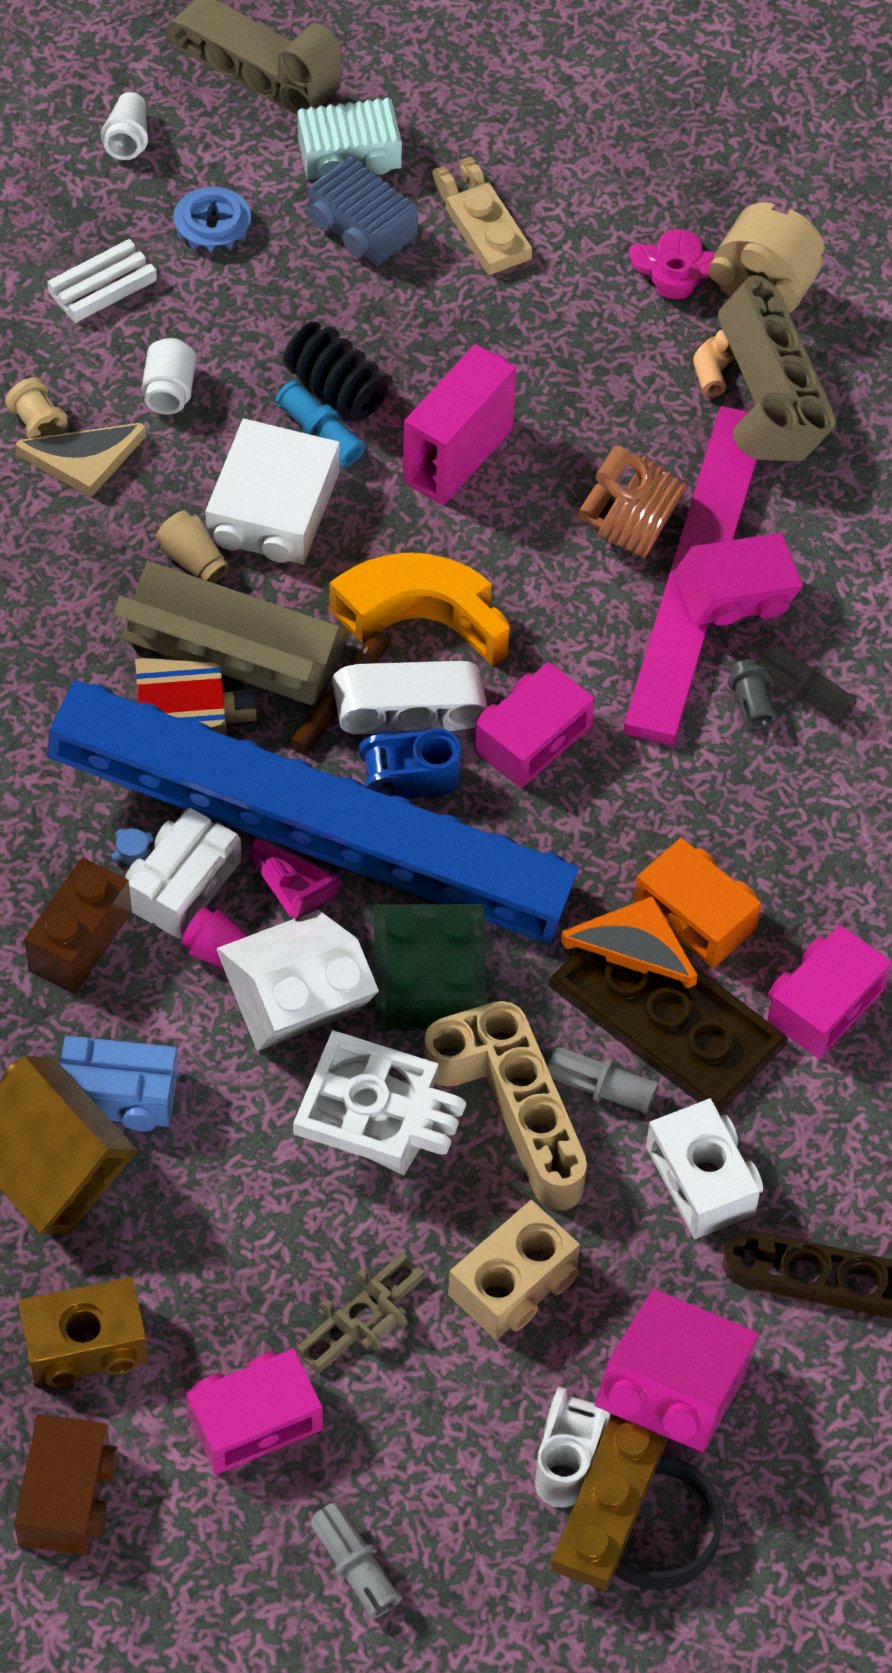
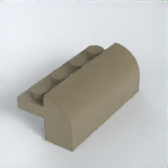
(235, 630)

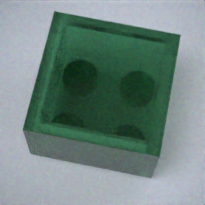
(427, 963)

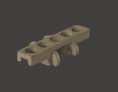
(386, 1295)

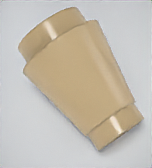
(191, 546)

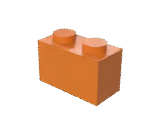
(700, 901)

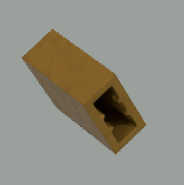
(55, 1145)

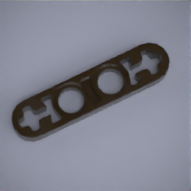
(827, 1289)

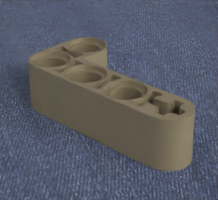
(278, 69)
(790, 404)

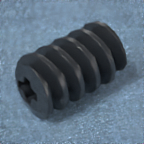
(337, 371)

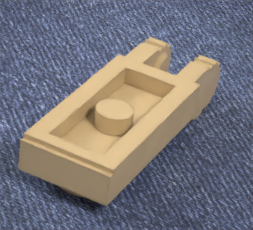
(482, 218)

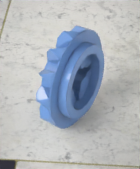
(195, 209)

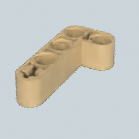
(519, 1105)

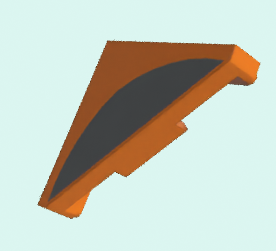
(634, 939)

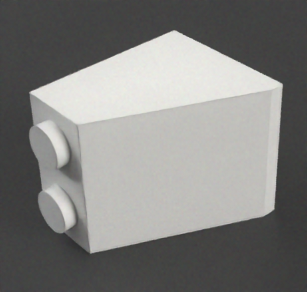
(297, 977)

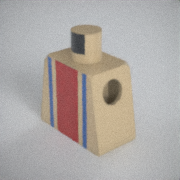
(193, 692)

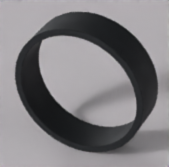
(674, 1578)

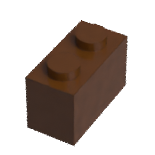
(78, 925)
(64, 1485)

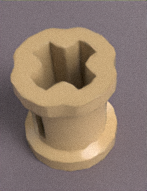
(35, 408)

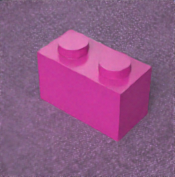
(738, 579)
(533, 724)
(828, 990)
(254, 1410)

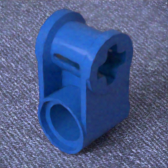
(409, 763)

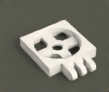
(425, 1117)

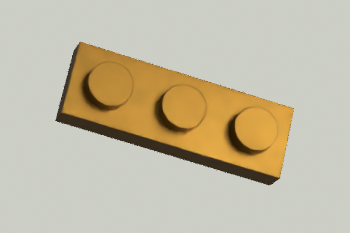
(608, 1503)

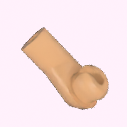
(710, 362)

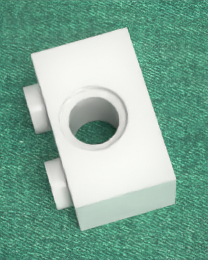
(704, 1198)

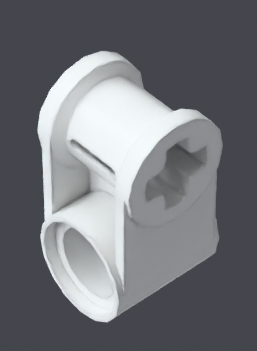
(570, 1441)

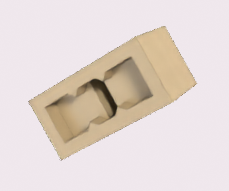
(504, 1263)

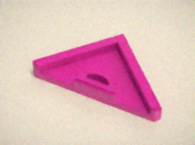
(293, 879)

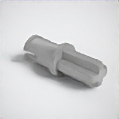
(603, 1080)
(355, 1560)

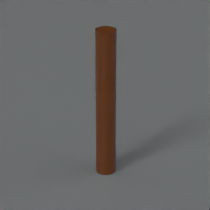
(327, 709)

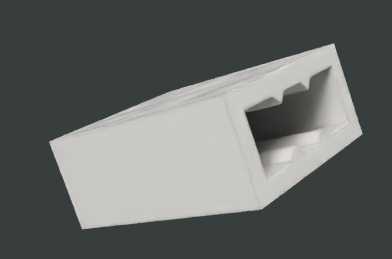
(272, 491)

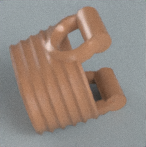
(638, 510)

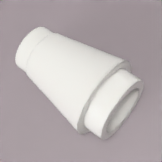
(126, 128)

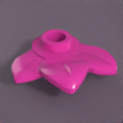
(674, 263)

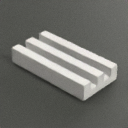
(97, 276)

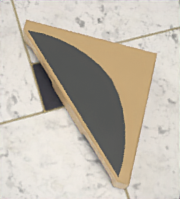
(83, 457)

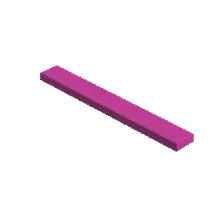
(675, 640)

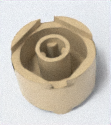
(771, 246)

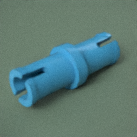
(319, 420)

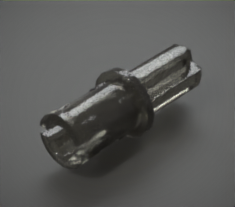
(808, 684)

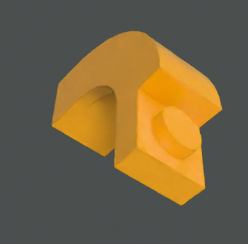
(420, 587)

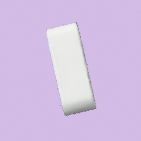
(408, 696)

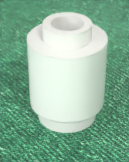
(168, 375)

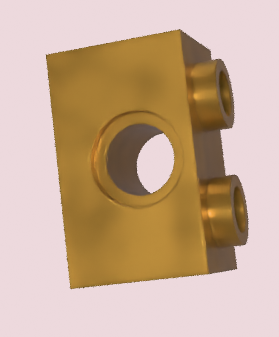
(103, 1308)

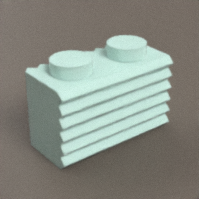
(342, 131)

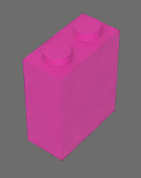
(459, 424)
(677, 1370)

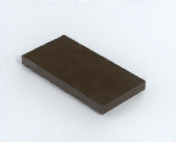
(690, 1035)

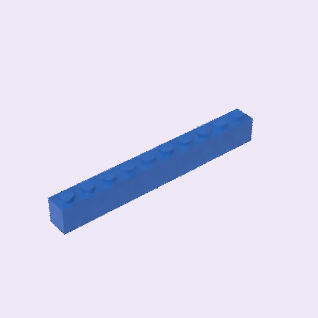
(310, 810)

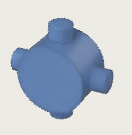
(131, 845)

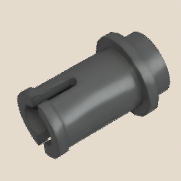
(749, 682)

